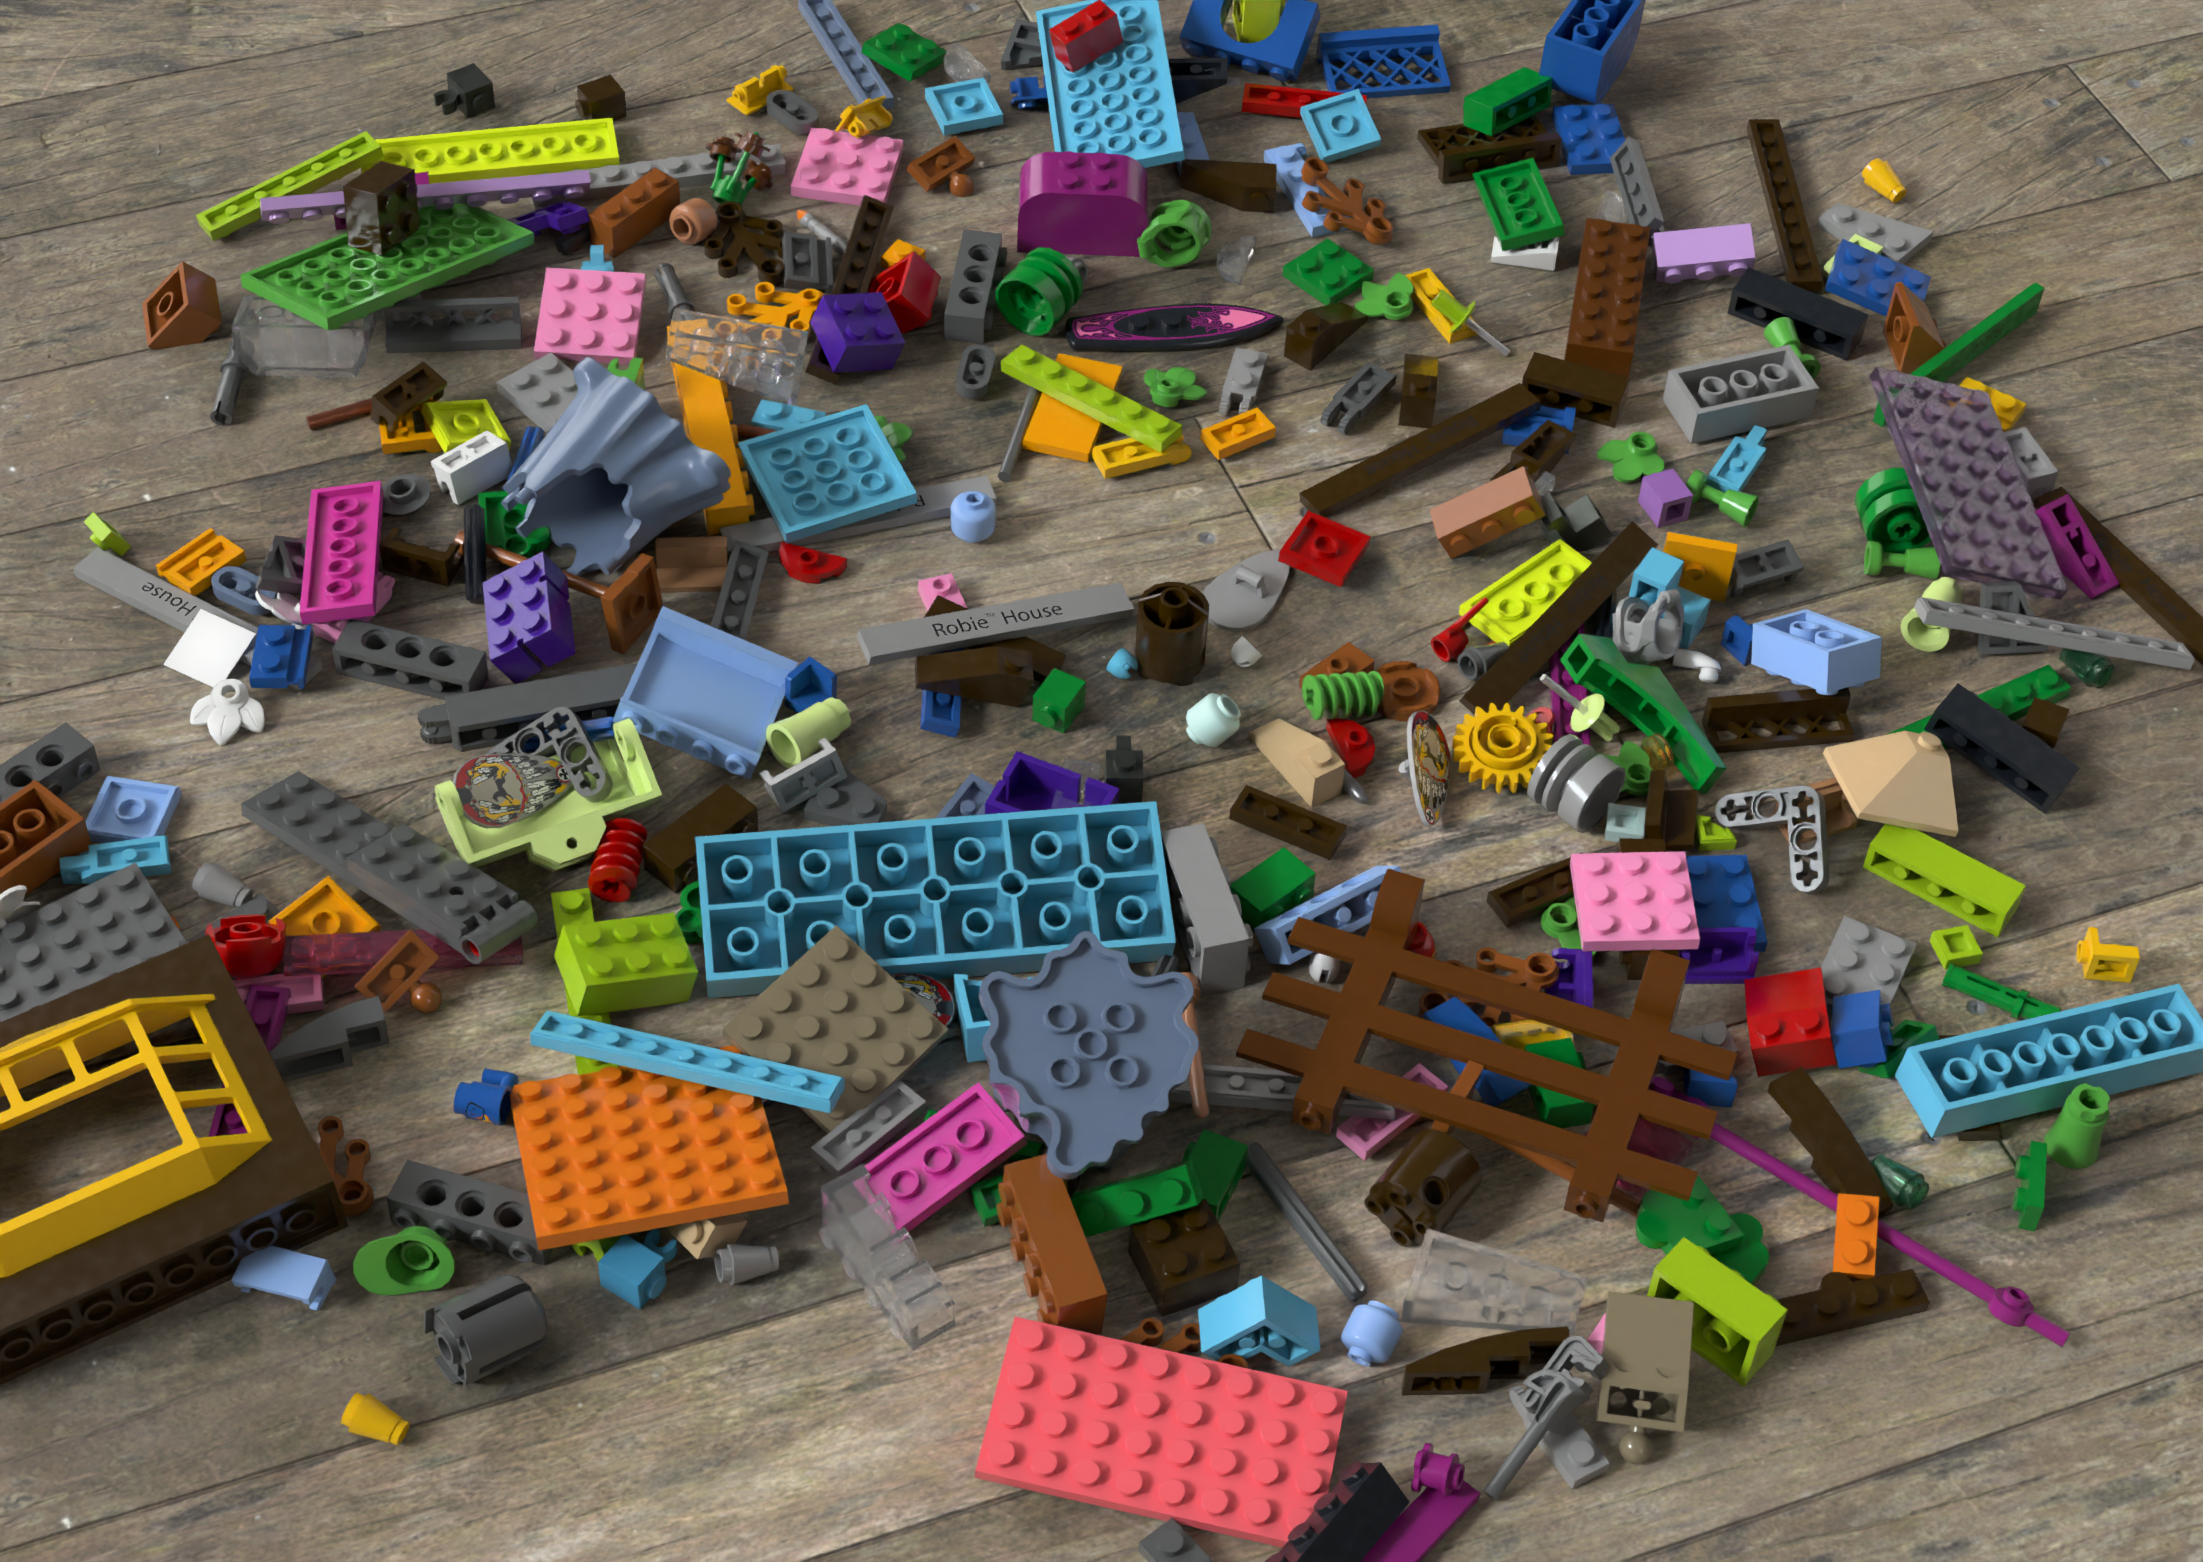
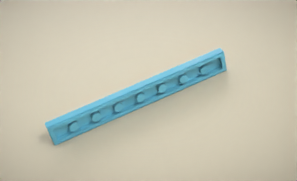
(688, 1061)

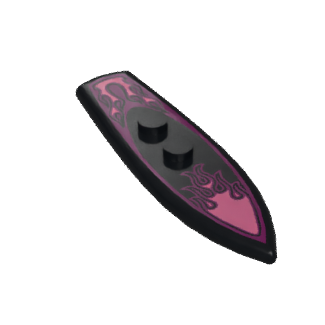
(1168, 327)

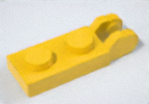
(1132, 456)

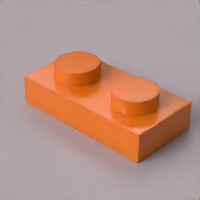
(1856, 1235)

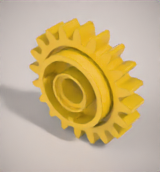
(1500, 746)

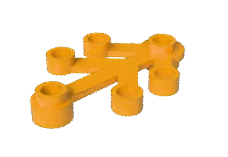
(802, 303)

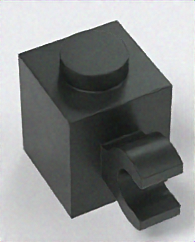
(467, 90)
(1125, 770)

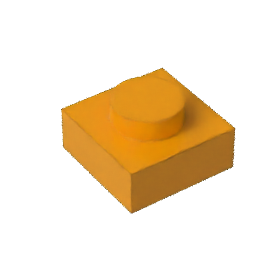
(899, 251)

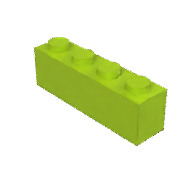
(1944, 877)

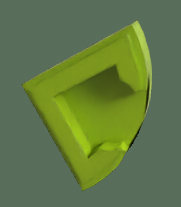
(1711, 836)

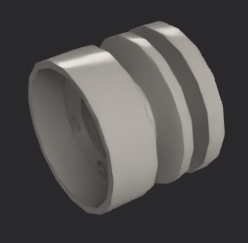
(1576, 783)

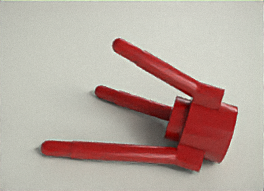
(1453, 640)

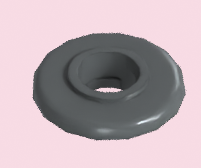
(410, 502)

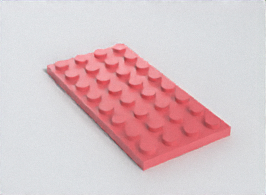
(1160, 1433)

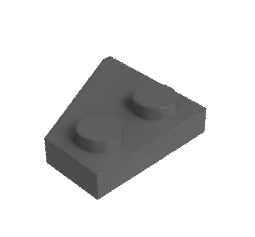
(283, 566)

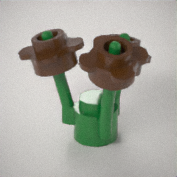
(756, 175)

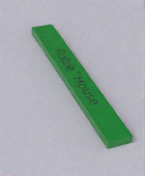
(1977, 339)

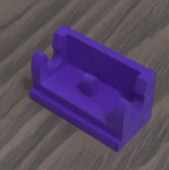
(1722, 956)
(1575, 976)

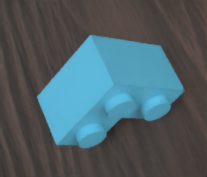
(1662, 573)
(1259, 1320)

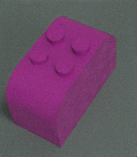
(1082, 203)

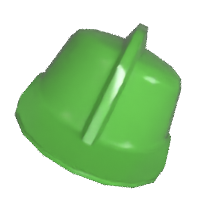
(405, 1263)

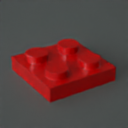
(1324, 548)

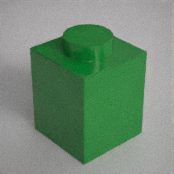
(1058, 700)

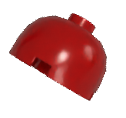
(249, 944)

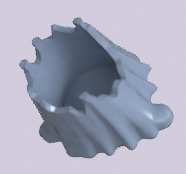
(612, 473)
(1086, 1051)

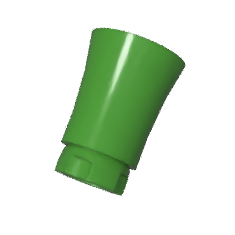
(2079, 1128)

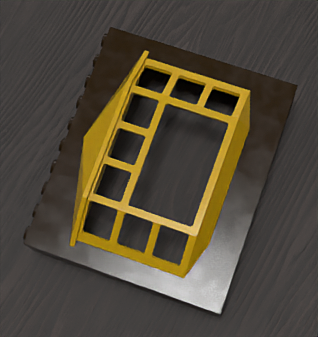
(175, 1218)

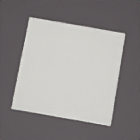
(209, 648)

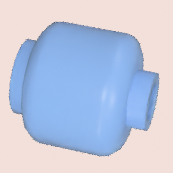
(973, 516)
(1371, 1333)

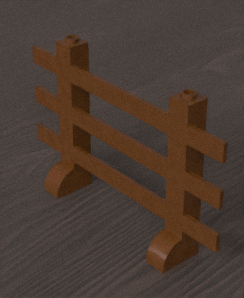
(1360, 1012)

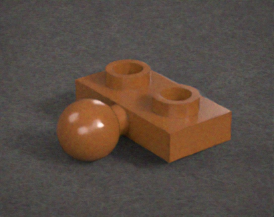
(945, 164)
(399, 972)

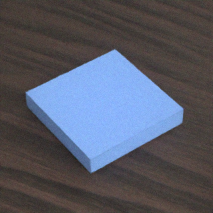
(131, 810)

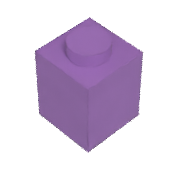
(1665, 498)

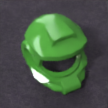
(1179, 227)

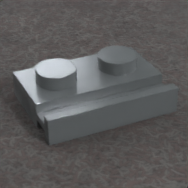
(807, 262)

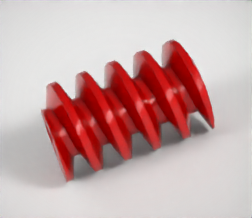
(617, 860)

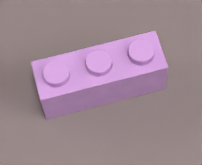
(1703, 253)

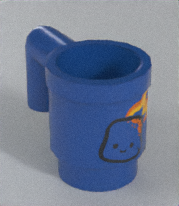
(487, 1099)

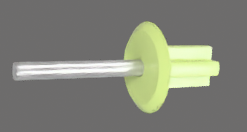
(1587, 712)

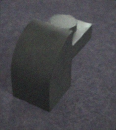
(1577, 525)

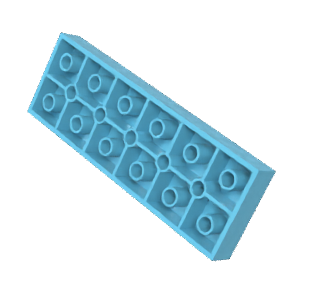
(935, 892)

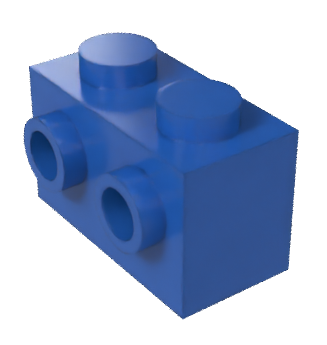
(1861, 1029)

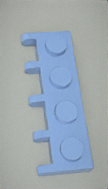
(1289, 179)

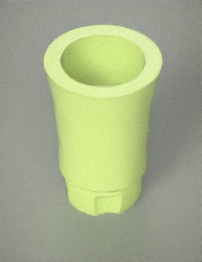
(1925, 636)
(798, 736)

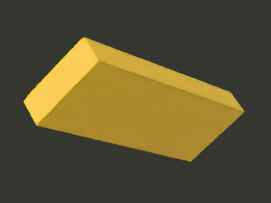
(1425, 289)

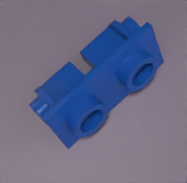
(1028, 92)

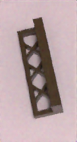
(1774, 713)

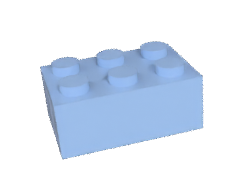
(1816, 651)

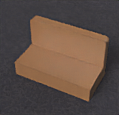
(691, 563)

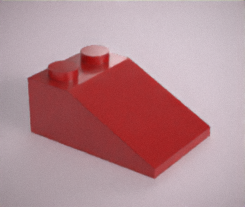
(1789, 1022)

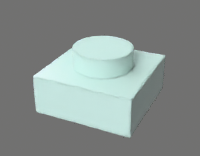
(1624, 822)

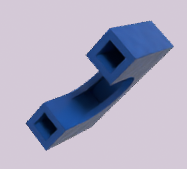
(1277, 55)

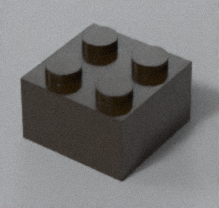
(381, 207)
(1184, 1258)

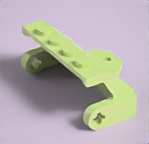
(570, 826)

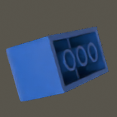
(1591, 46)

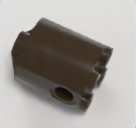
(1171, 633)
(1424, 1186)

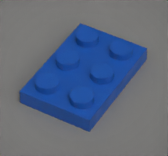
(1588, 136)
(1871, 278)
(1725, 894)

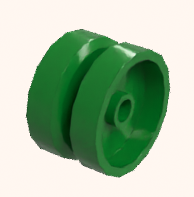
(1891, 512)

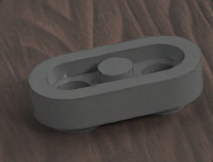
(792, 111)
(975, 371)

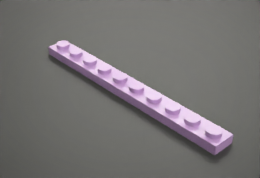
(441, 195)

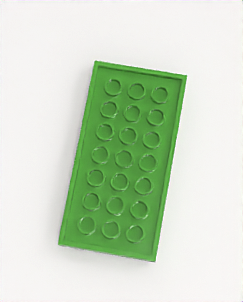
(342, 283)

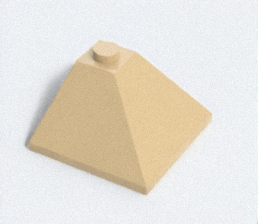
(1898, 780)

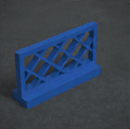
(1380, 46)

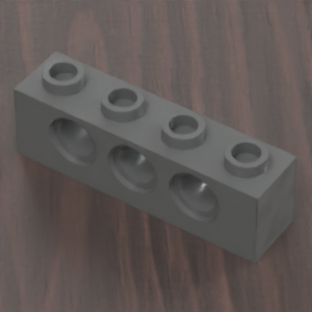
(973, 286)
(408, 661)
(56, 761)
(458, 1199)

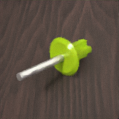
(1460, 315)

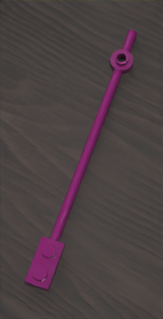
(2006, 1304)

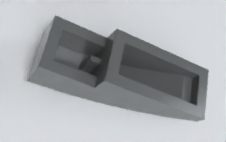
(331, 1039)

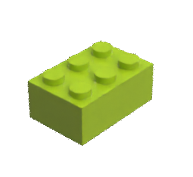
(625, 963)
(1732, 1319)

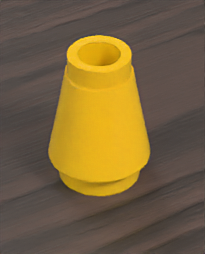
(1883, 179)
(373, 1419)

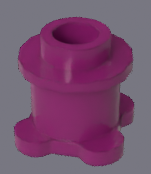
(1437, 1471)

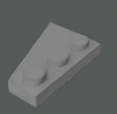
(1898, 238)

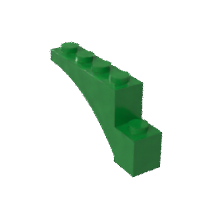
(1648, 702)

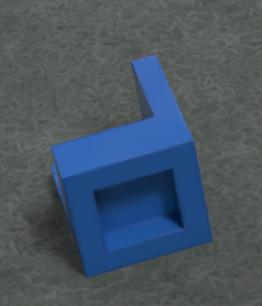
(1738, 639)
(808, 685)
(1709, 1088)

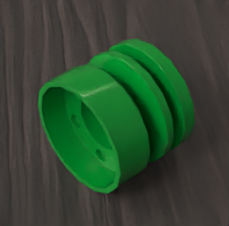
(1039, 291)

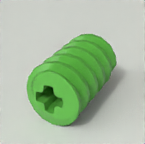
(1343, 694)

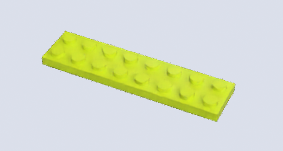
(505, 151)

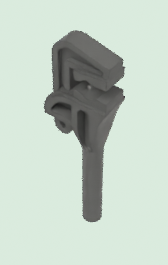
(1552, 1397)

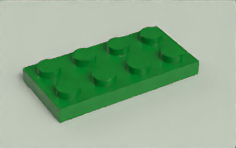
(1518, 204)

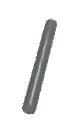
(1016, 442)

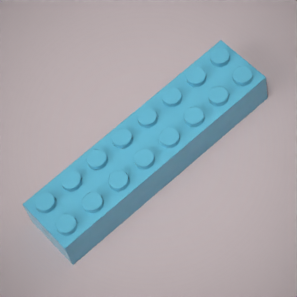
(2042, 1059)

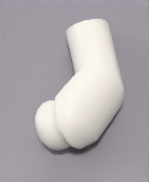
(1697, 660)

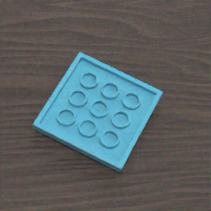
(827, 473)

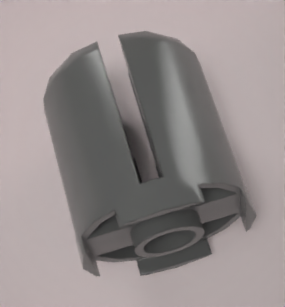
(486, 1329)

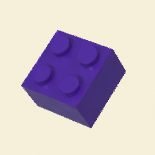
(857, 332)

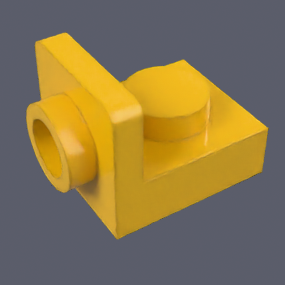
(2106, 961)

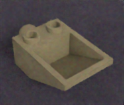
(1648, 1359)

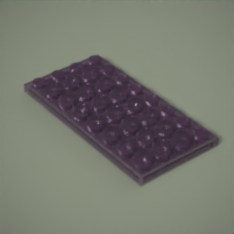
(1967, 483)

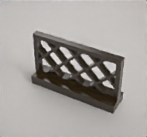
(1477, 155)

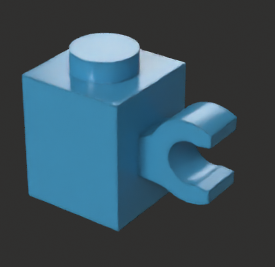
(636, 1269)

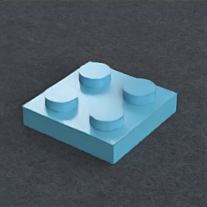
(964, 106)
(1340, 126)

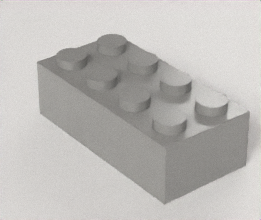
(1740, 392)
(1205, 910)

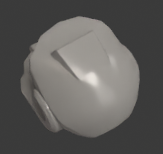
(1642, 632)

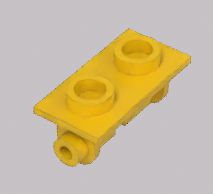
(753, 93)
(865, 117)

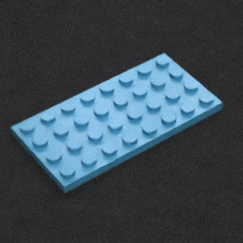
(1121, 98)

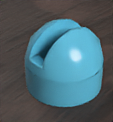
(1121, 663)

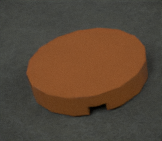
(1407, 690)

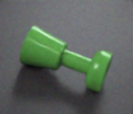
(1782, 333)
(1732, 503)
(1915, 561)

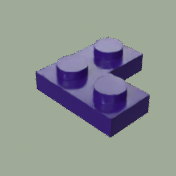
(559, 216)

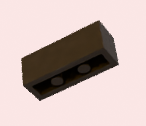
(1564, 384)
(672, 852)

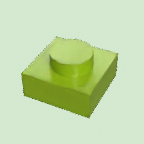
(106, 535)
(1956, 946)

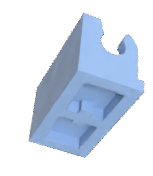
(286, 1275)

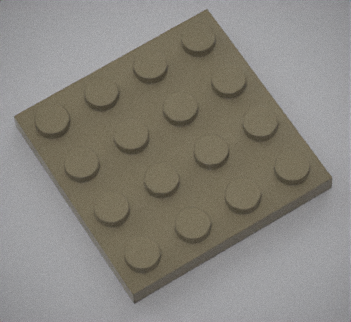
(840, 1019)

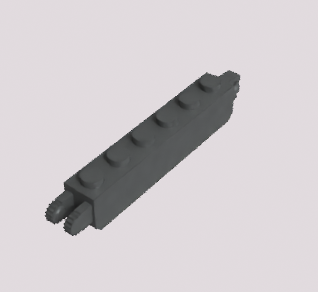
(494, 714)

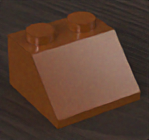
(182, 309)
(1910, 330)

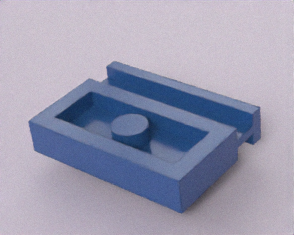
(281, 656)

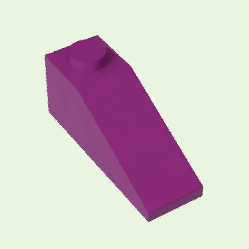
(2075, 547)

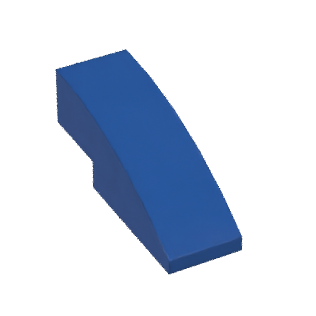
(1492, 1087)

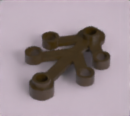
(733, 218)

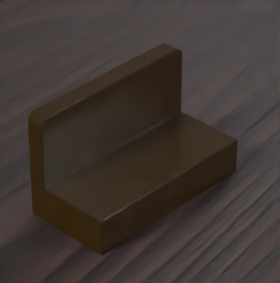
(1671, 813)

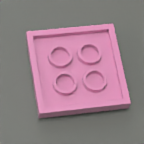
(846, 167)
(590, 315)
(1634, 901)

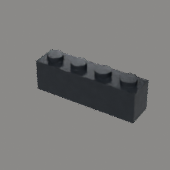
(1817, 319)
(2001, 748)
(1347, 1518)

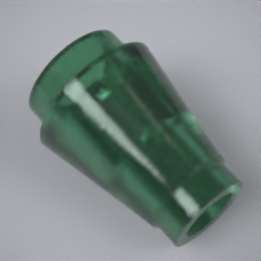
(2088, 667)
(1901, 1183)

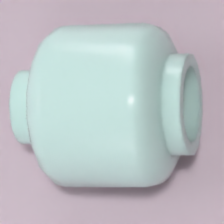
(1213, 720)

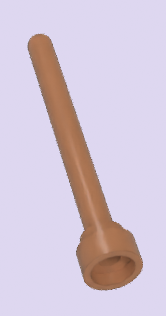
(1196, 1073)

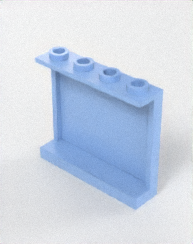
(705, 692)

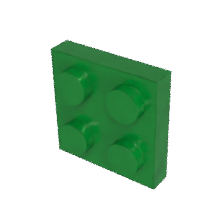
(904, 51)
(1328, 272)

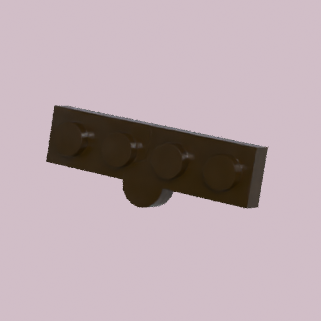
(1849, 1304)

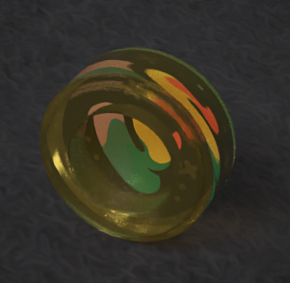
(1658, 751)

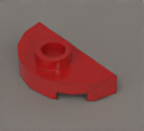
(809, 564)
(1352, 744)

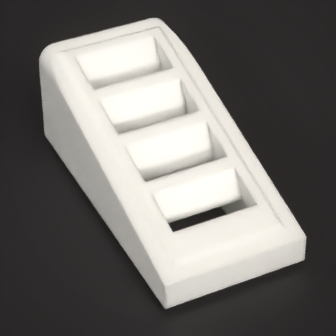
(1536, 255)

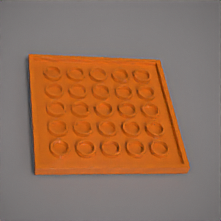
(639, 1153)

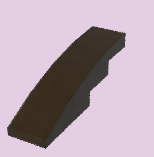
(1540, 451)
(1823, 1133)
(1471, 1364)

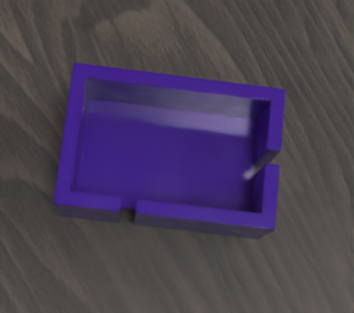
(529, 609)
(1032, 785)

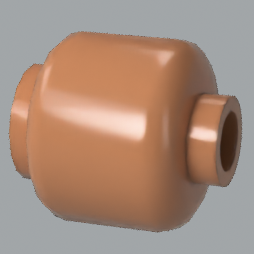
(693, 221)

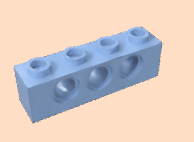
(1342, 907)

